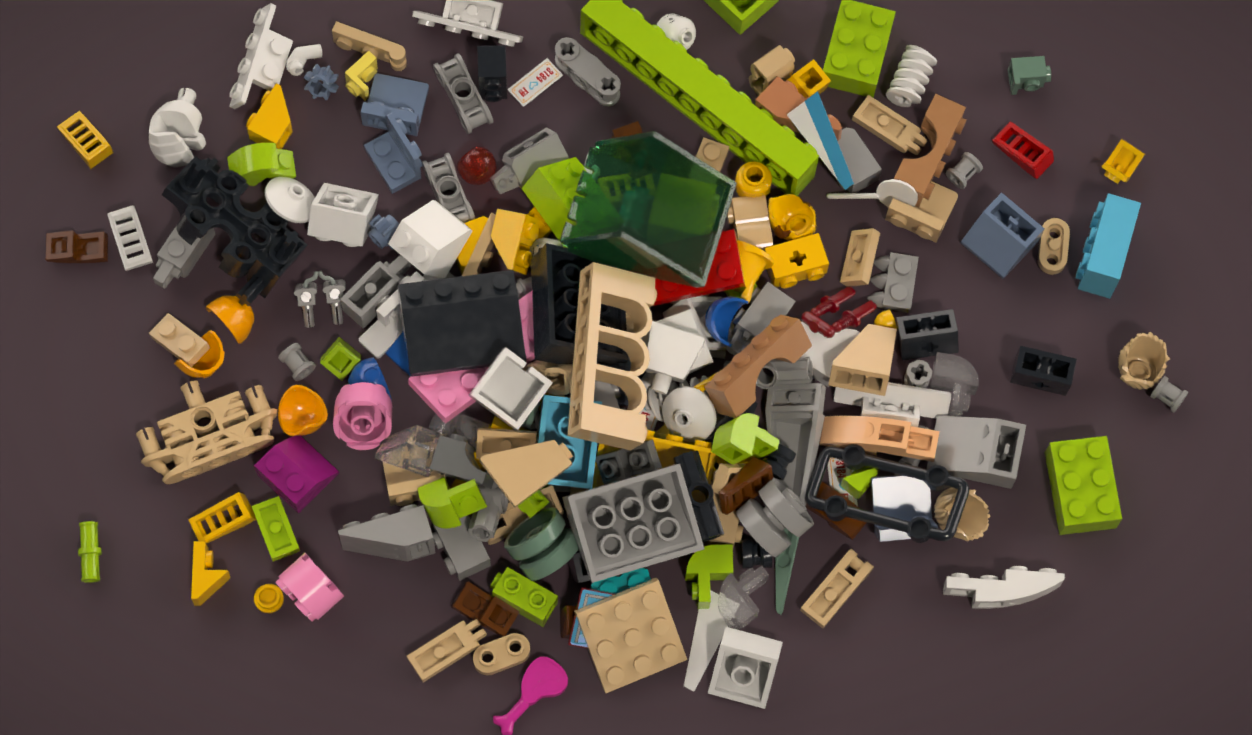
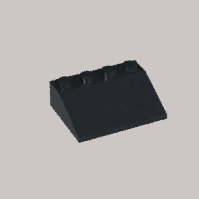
(555, 308)
(460, 322)

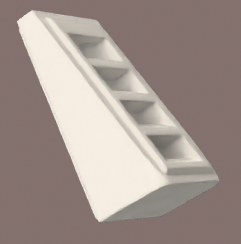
(121, 216)

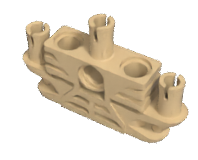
(212, 447)

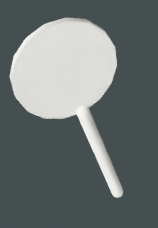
(885, 193)

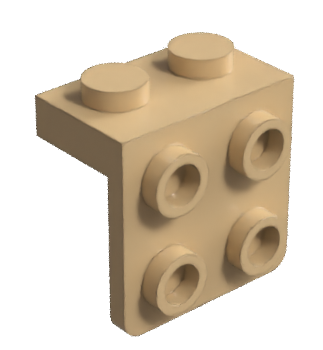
(930, 216)
(403, 484)

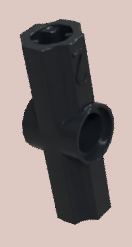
(695, 479)

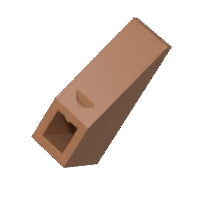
(781, 99)

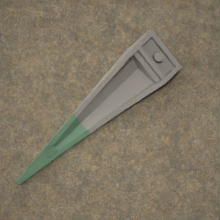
(797, 420)

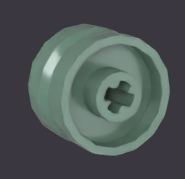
(541, 544)

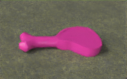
(541, 680)

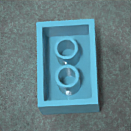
(1107, 245)
(554, 426)

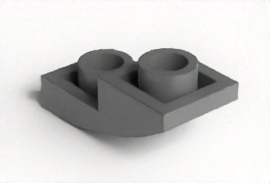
(628, 463)

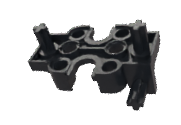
(260, 261)

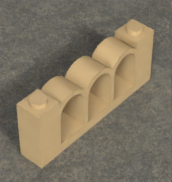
(635, 295)

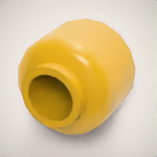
(753, 180)

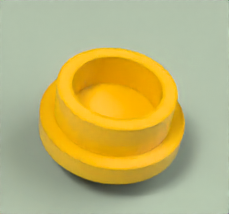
(268, 598)

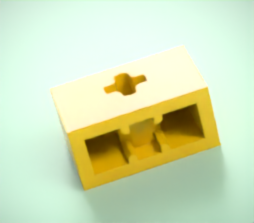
(807, 252)

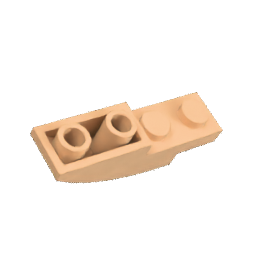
(880, 435)

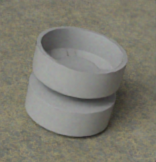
(781, 511)

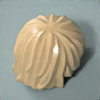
(1143, 361)
(973, 519)

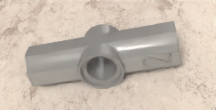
(785, 373)
(485, 521)

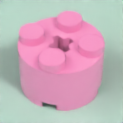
(362, 415)
(310, 586)

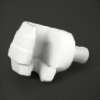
(175, 130)

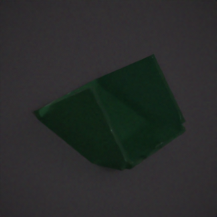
(649, 209)

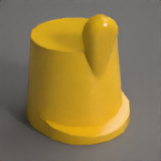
(753, 264)

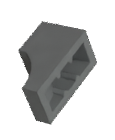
(457, 460)

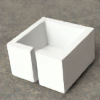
(510, 390)

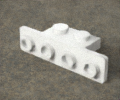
(472, 15)
(264, 58)
(389, 323)
(899, 403)

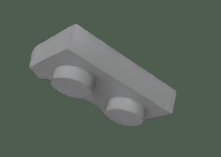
(896, 283)

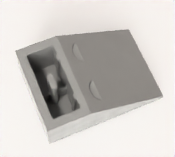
(979, 448)
(394, 536)

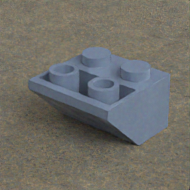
(1002, 235)

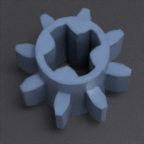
(324, 74)
(382, 230)

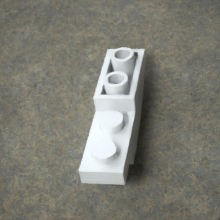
(1015, 588)

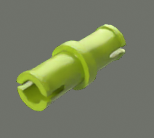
(89, 551)

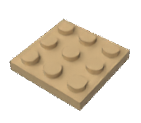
(630, 635)

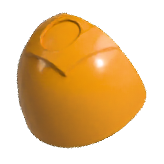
(234, 315)
(208, 362)
(301, 411)

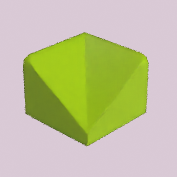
(340, 358)
(858, 481)

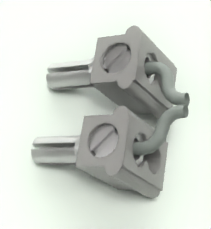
(307, 292)

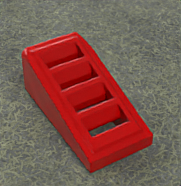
(1036, 162)

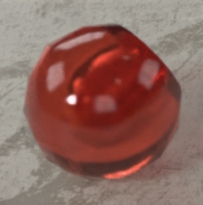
(477, 166)

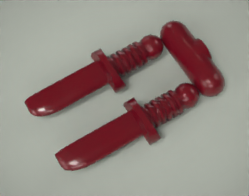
(831, 304)

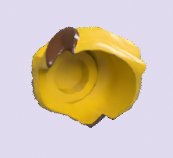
(791, 217)

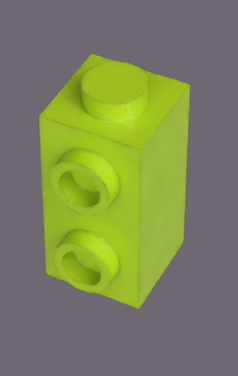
(525, 596)

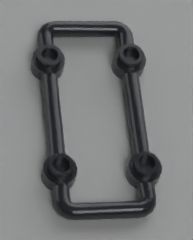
(919, 527)

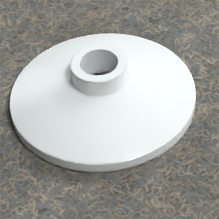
(289, 199)
(695, 407)

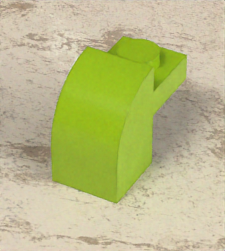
(262, 161)
(742, 439)
(448, 505)
(705, 565)

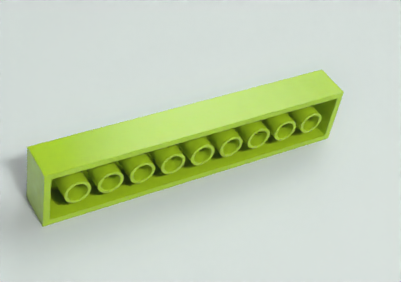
(699, 93)

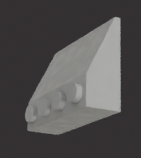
(633, 522)

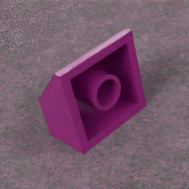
(295, 471)

